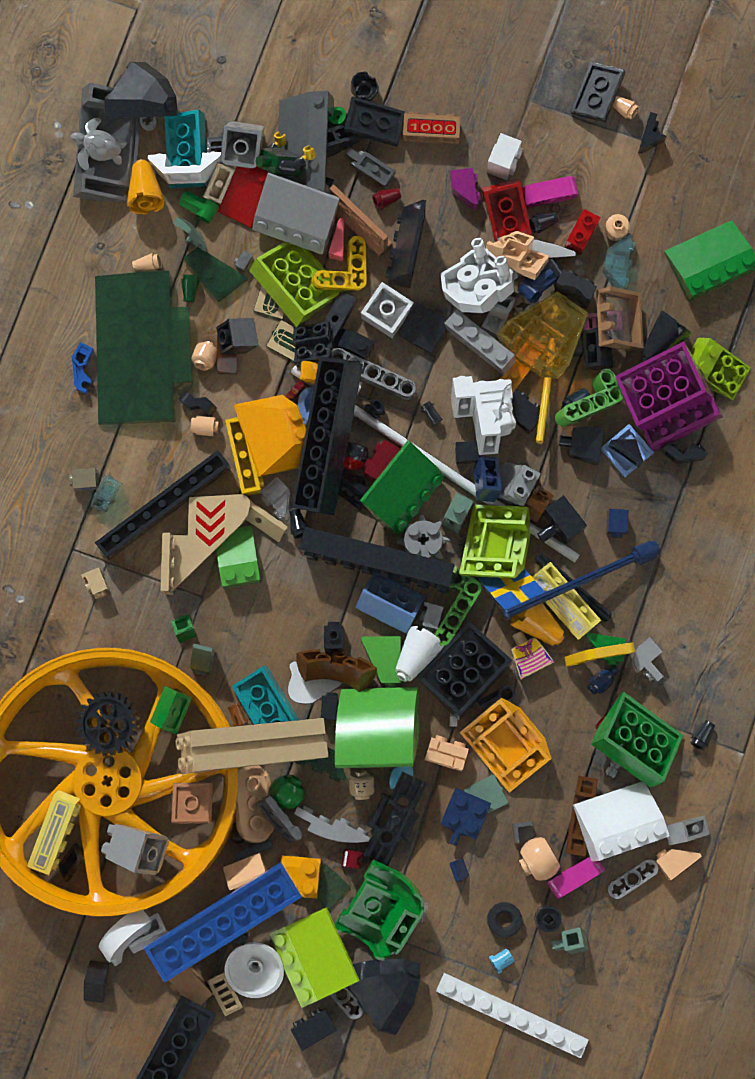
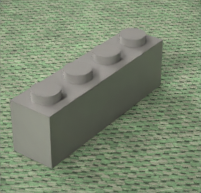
(480, 342)

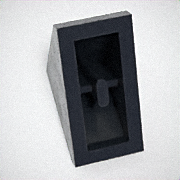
(96, 981)

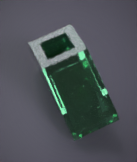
(326, 765)

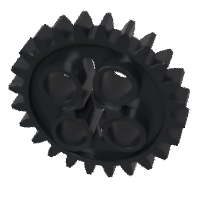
(120, 711)

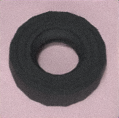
(504, 931)

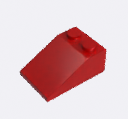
(243, 194)
(506, 208)

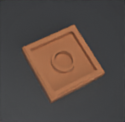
(192, 803)

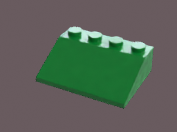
(711, 260)
(402, 488)
(637, 740)

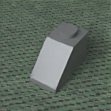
(687, 830)

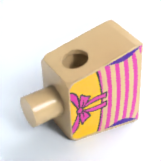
(529, 655)

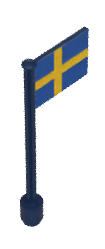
(523, 592)

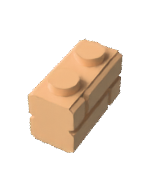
(446, 754)

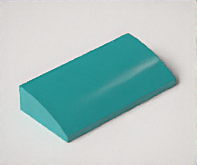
(185, 142)
(264, 698)

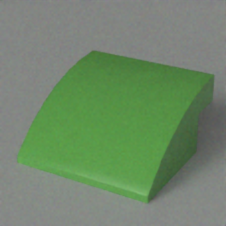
(377, 727)

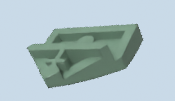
(194, 235)

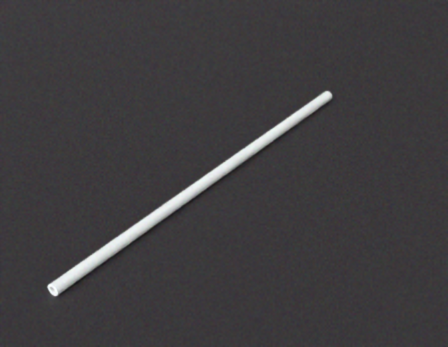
(448, 472)

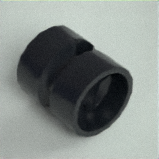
(547, 918)

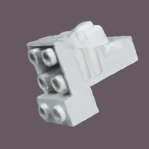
(489, 406)

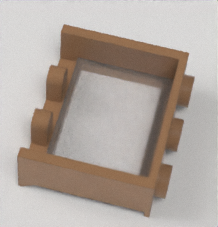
(619, 319)

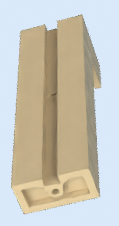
(251, 745)

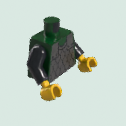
(281, 161)

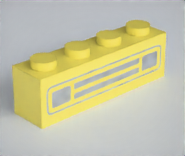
(568, 606)
(53, 832)

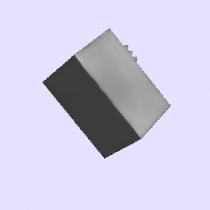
(243, 261)

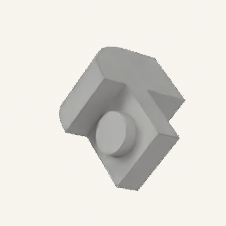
(498, 316)
(642, 660)

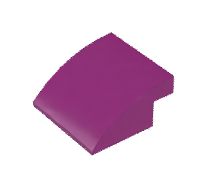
(668, 396)

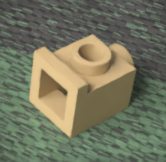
(96, 583)

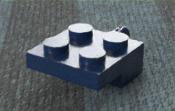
(465, 815)

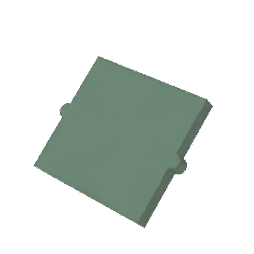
(490, 791)

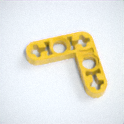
(348, 277)
(598, 653)

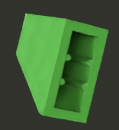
(384, 655)

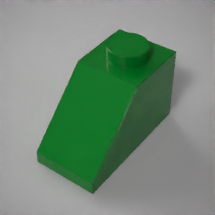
(598, 641)

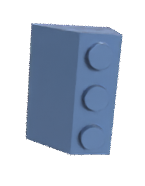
(390, 602)

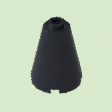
(664, 335)

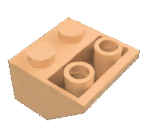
(244, 871)

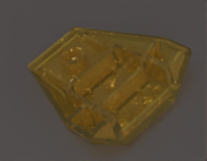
(545, 335)

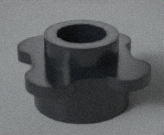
(375, 408)

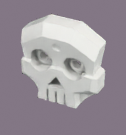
(478, 280)

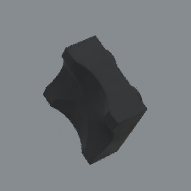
(575, 287)

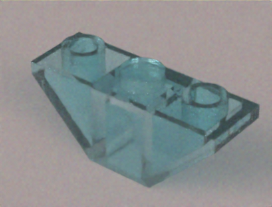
(618, 262)

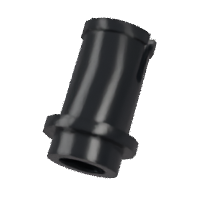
(431, 413)

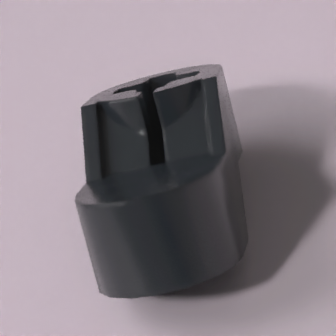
(198, 403)

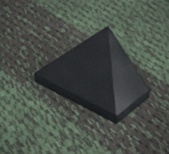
(628, 449)
(353, 489)
(71, 862)

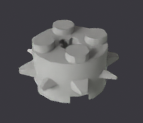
(429, 531)

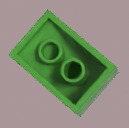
(238, 559)

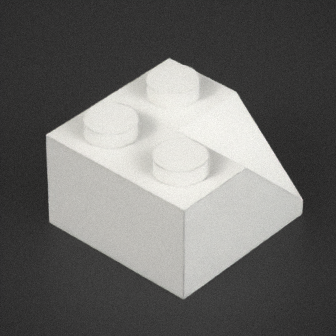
(386, 310)

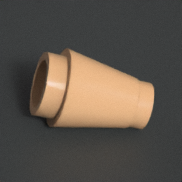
(625, 107)
(147, 263)

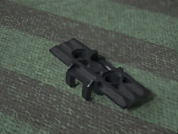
(400, 820)

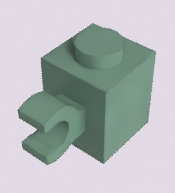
(572, 941)

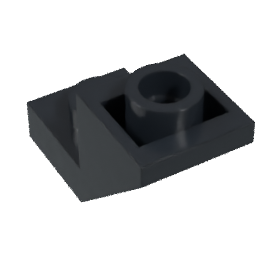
(692, 454)

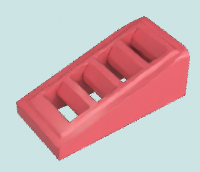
(337, 245)

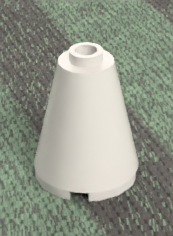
(417, 653)

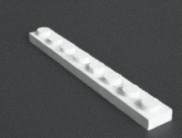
(512, 1015)

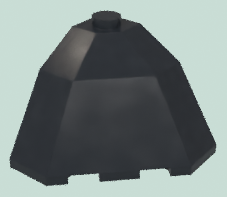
(141, 94)
(386, 991)

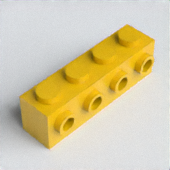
(247, 474)

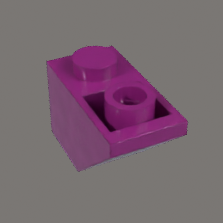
(463, 186)

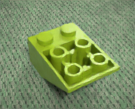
(719, 367)

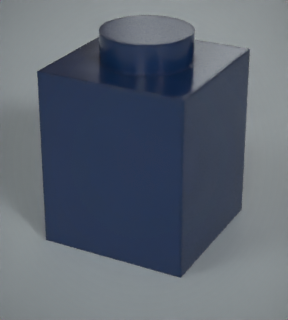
(617, 522)

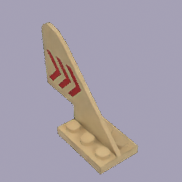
(209, 525)

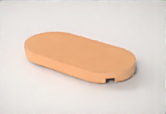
(250, 821)

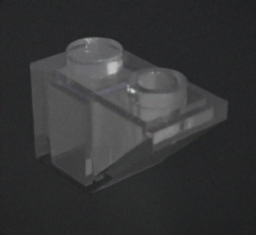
(278, 497)

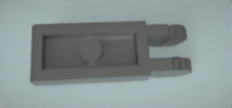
(278, 819)

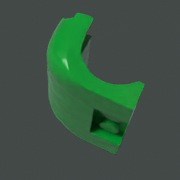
(383, 911)

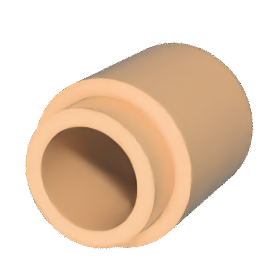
(204, 426)

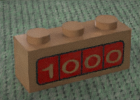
(431, 128)

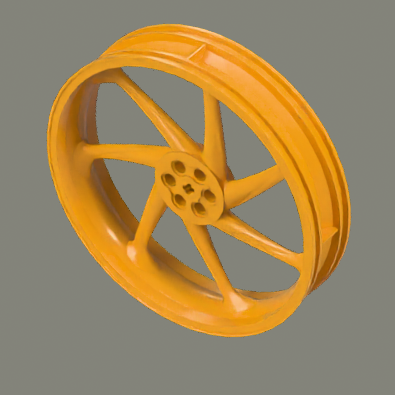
(195, 861)

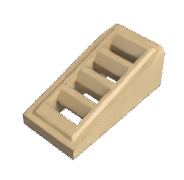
(216, 979)

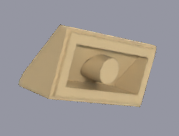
(219, 182)

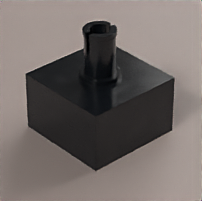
(562, 520)

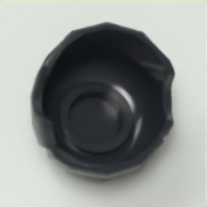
(364, 86)

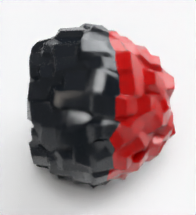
(355, 456)

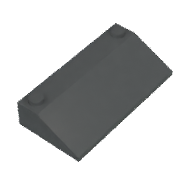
(306, 124)
(104, 178)

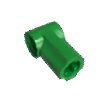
(203, 208)

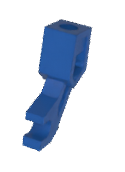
(78, 368)

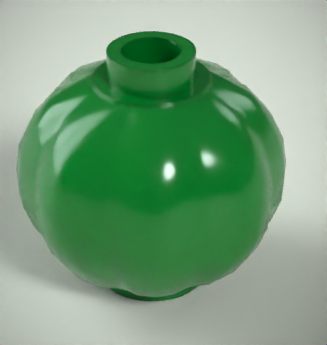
(287, 791)

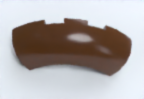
(337, 667)

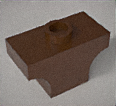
(538, 503)

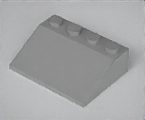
(295, 213)

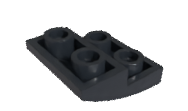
(312, 342)

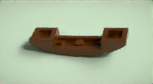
(584, 791)

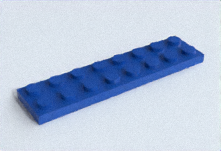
(222, 922)

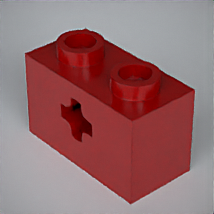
(582, 231)

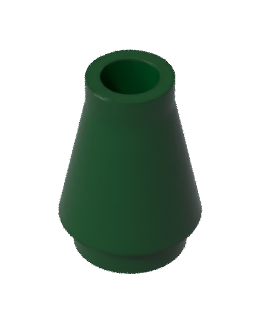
(189, 287)

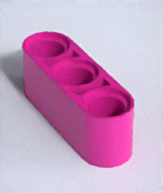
(550, 191)
(575, 876)

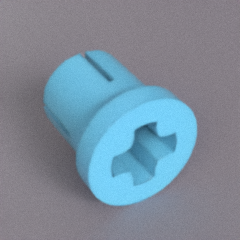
(501, 960)

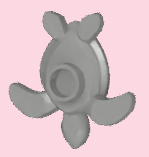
(97, 145)

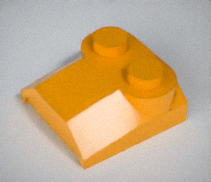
(304, 874)

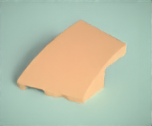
(519, 254)

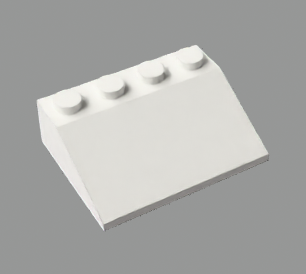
(620, 821)

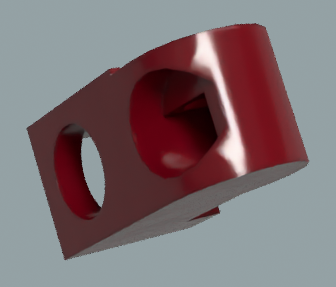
(352, 858)

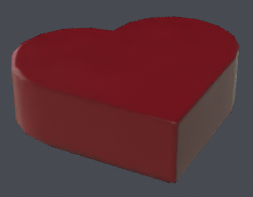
(295, 390)

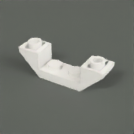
(185, 174)

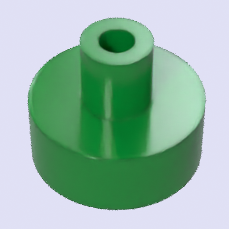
(339, 116)

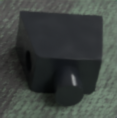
(584, 444)

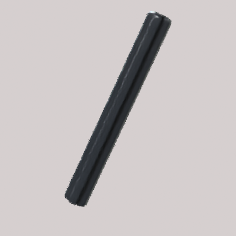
(598, 608)

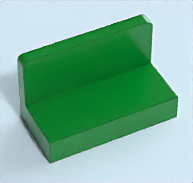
(170, 710)

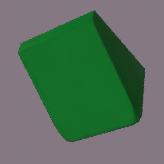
(183, 628)

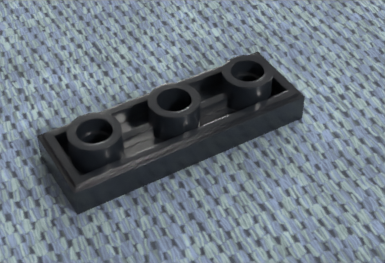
(340, 310)

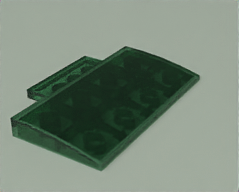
(139, 347)

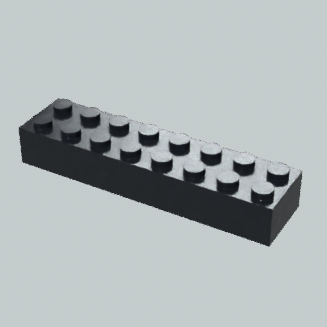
(327, 435)
(378, 559)

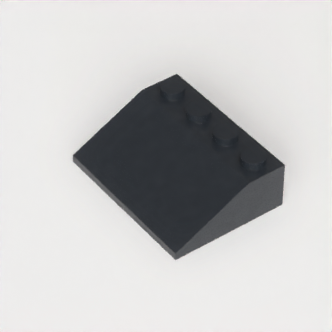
(407, 244)
(464, 670)

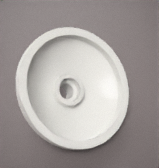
(251, 979)

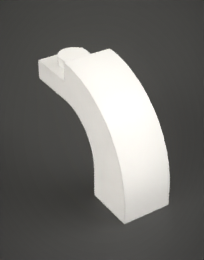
(122, 934)

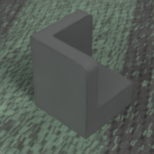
(522, 831)

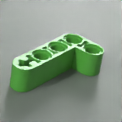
(603, 397)
(455, 611)

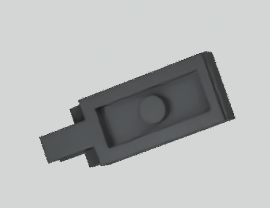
(371, 167)

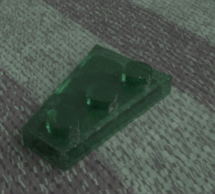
(214, 274)

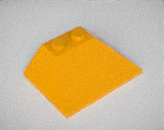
(272, 433)
(507, 743)

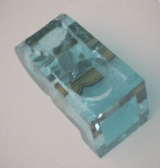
(105, 494)

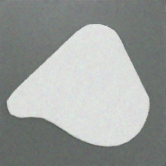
(308, 691)

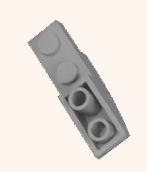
(338, 831)

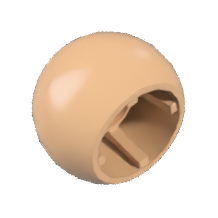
(539, 859)

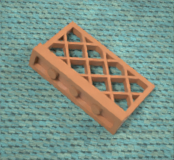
(360, 223)

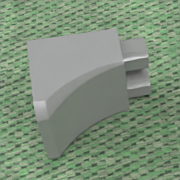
(241, 144)
(517, 483)
(135, 849)

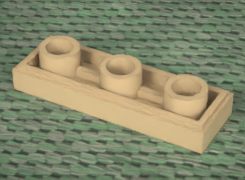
(266, 522)

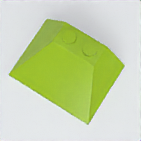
(496, 541)

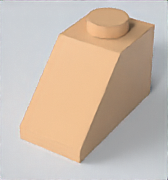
(673, 861)

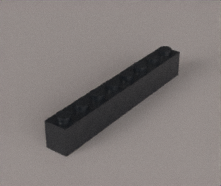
(163, 505)

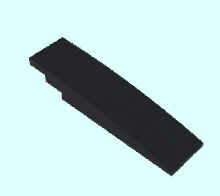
(178, 1041)

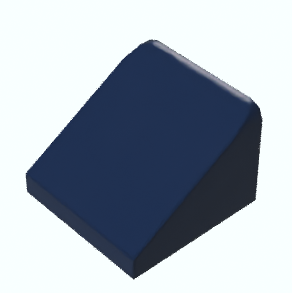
(459, 869)

